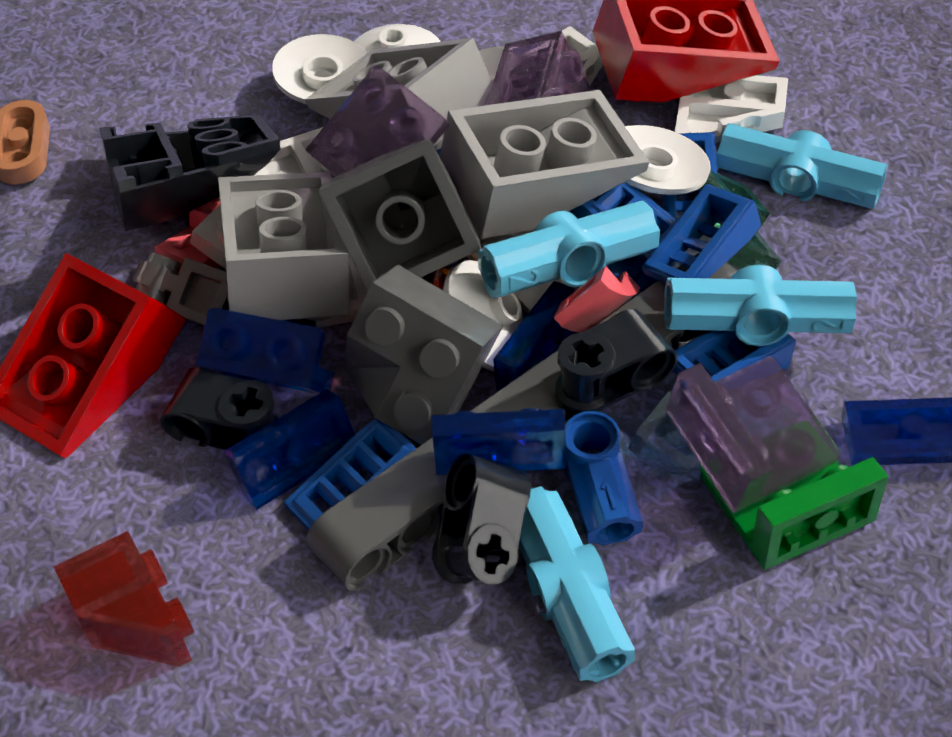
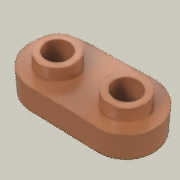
(23, 141)

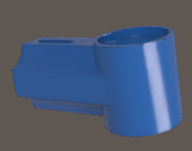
(600, 479)

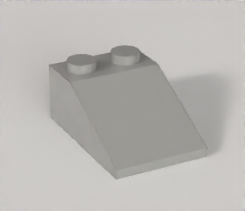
(439, 73)
(536, 158)
(282, 248)

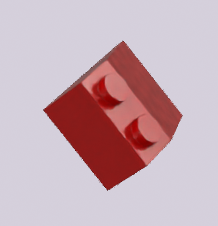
(680, 46)
(82, 355)

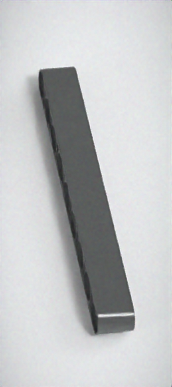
(405, 501)

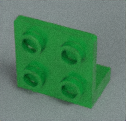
(808, 510)

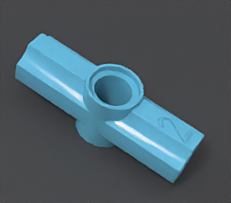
(801, 165)
(568, 248)
(759, 305)
(573, 589)

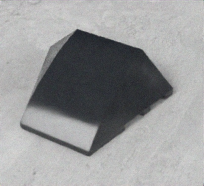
(174, 172)

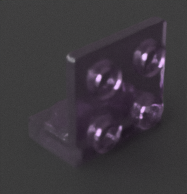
(538, 69)
(374, 122)
(749, 430)

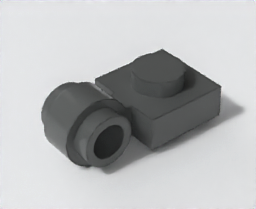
(190, 291)

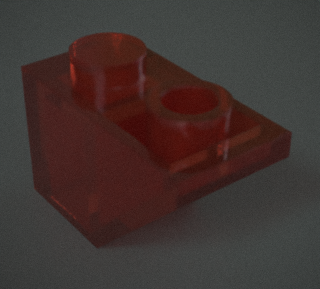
(121, 602)

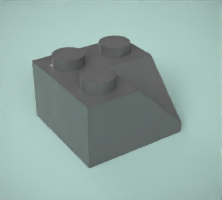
(400, 213)
(416, 351)

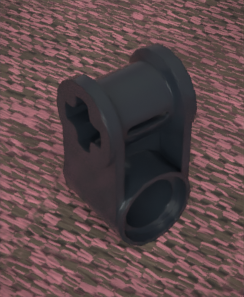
(617, 357)
(217, 409)
(484, 516)

